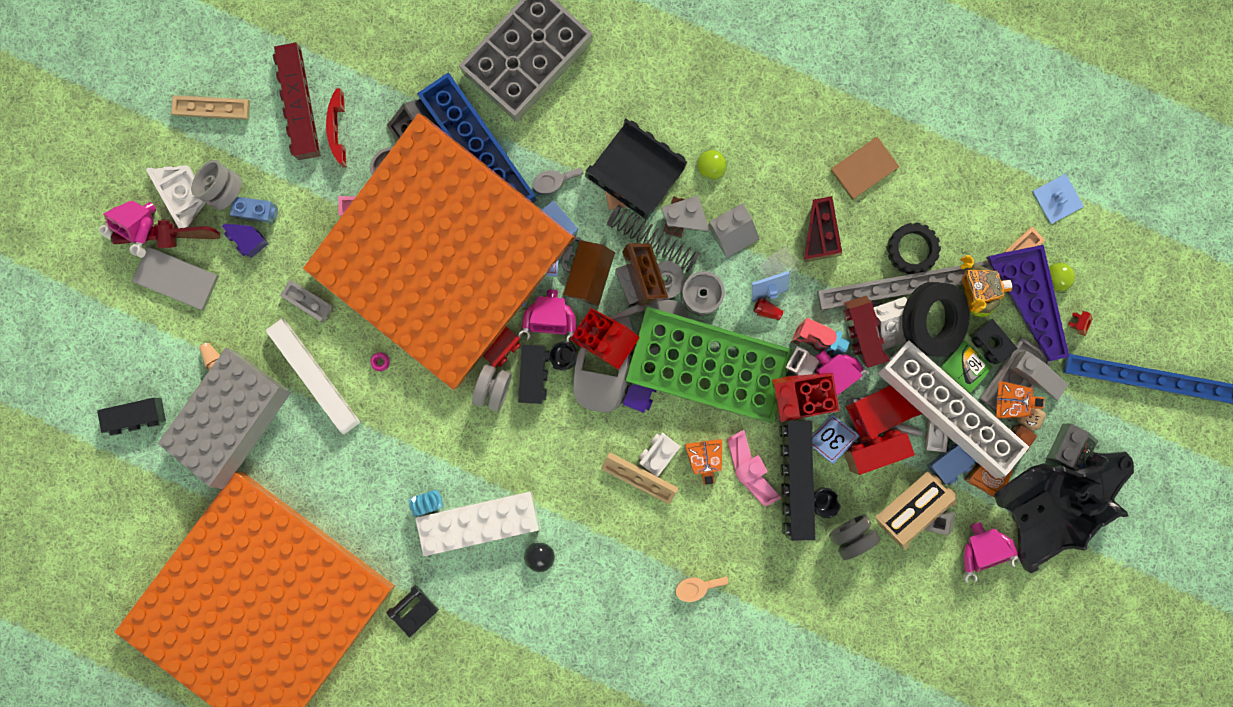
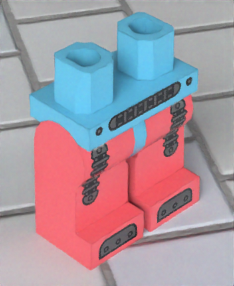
(820, 337)

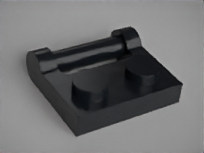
(417, 615)

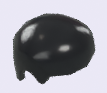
(563, 356)
(826, 502)
(539, 557)

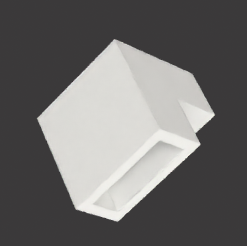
(802, 363)

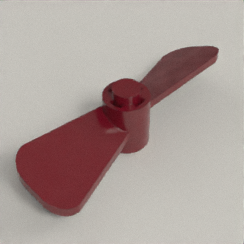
(166, 234)

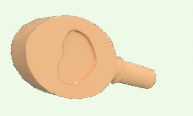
(695, 588)

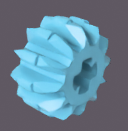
(425, 503)

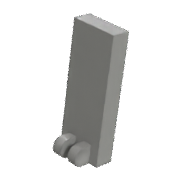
(307, 301)

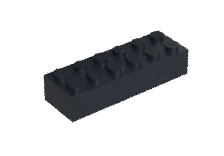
(798, 480)

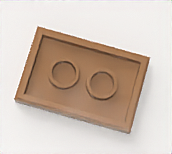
(864, 168)

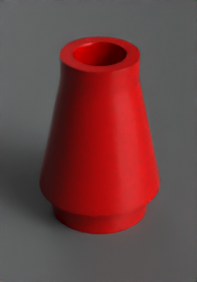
(766, 309)

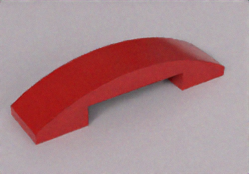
(336, 104)

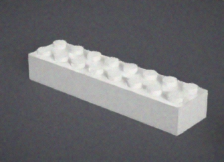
(953, 410)

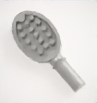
(551, 181)

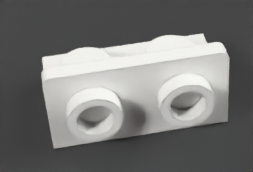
(659, 454)

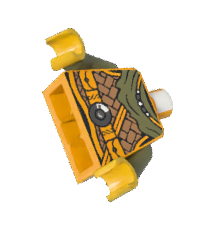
(982, 286)

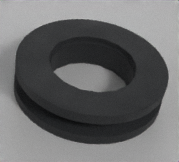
(956, 318)

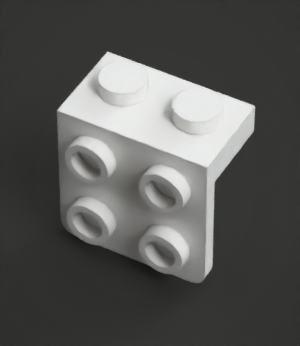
(890, 322)

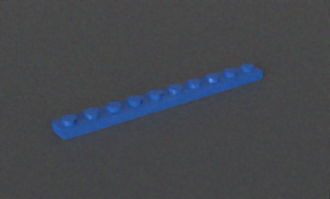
(1149, 378)

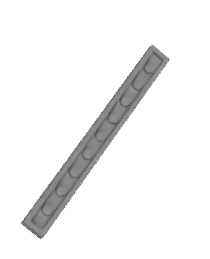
(891, 286)

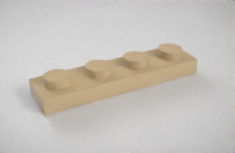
(210, 107)
(639, 478)

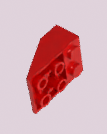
(605, 338)
(805, 396)

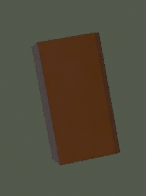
(589, 272)
(644, 273)

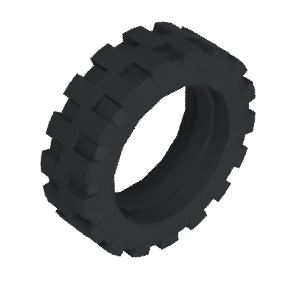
(927, 234)

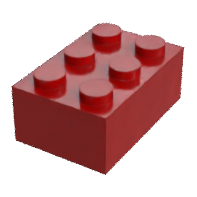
(879, 452)

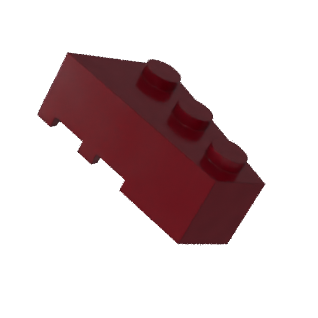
(823, 231)
(864, 331)

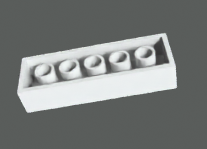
(477, 523)

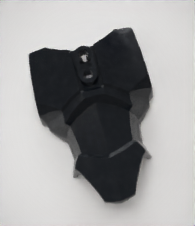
(1068, 502)

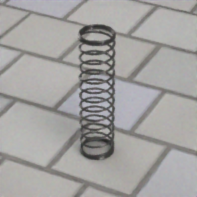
(614, 215)

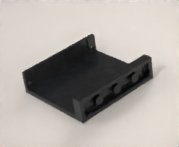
(636, 169)

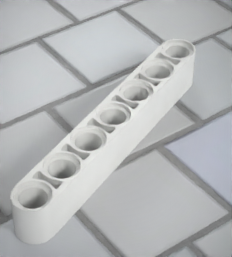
(313, 376)

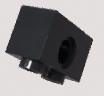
(1003, 344)

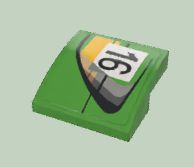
(966, 367)

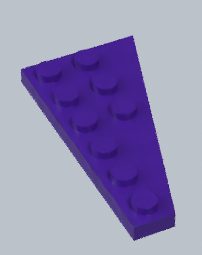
(1034, 296)

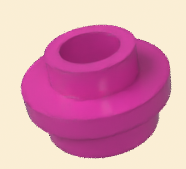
(374, 359)

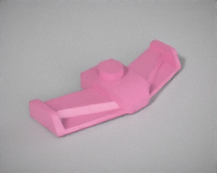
(750, 470)

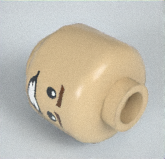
(1034, 422)

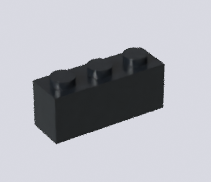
(533, 374)
(131, 416)

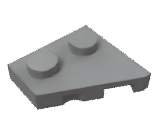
(686, 215)

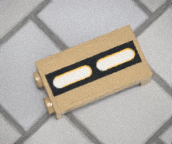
(915, 509)

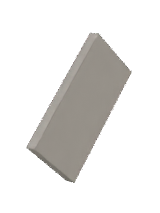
(175, 278)
(990, 393)

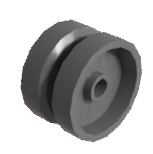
(854, 537)

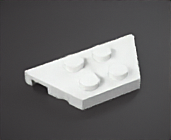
(175, 189)

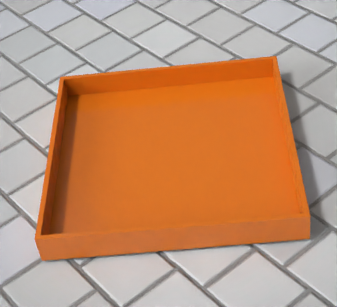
(438, 251)
(254, 603)

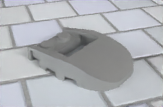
(664, 305)
(597, 390)

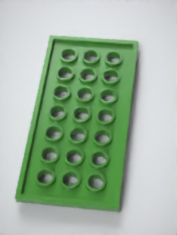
(702, 353)

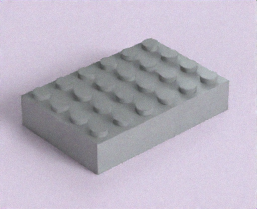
(526, 54)
(224, 418)

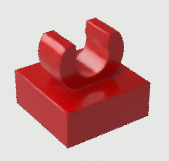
(1083, 323)

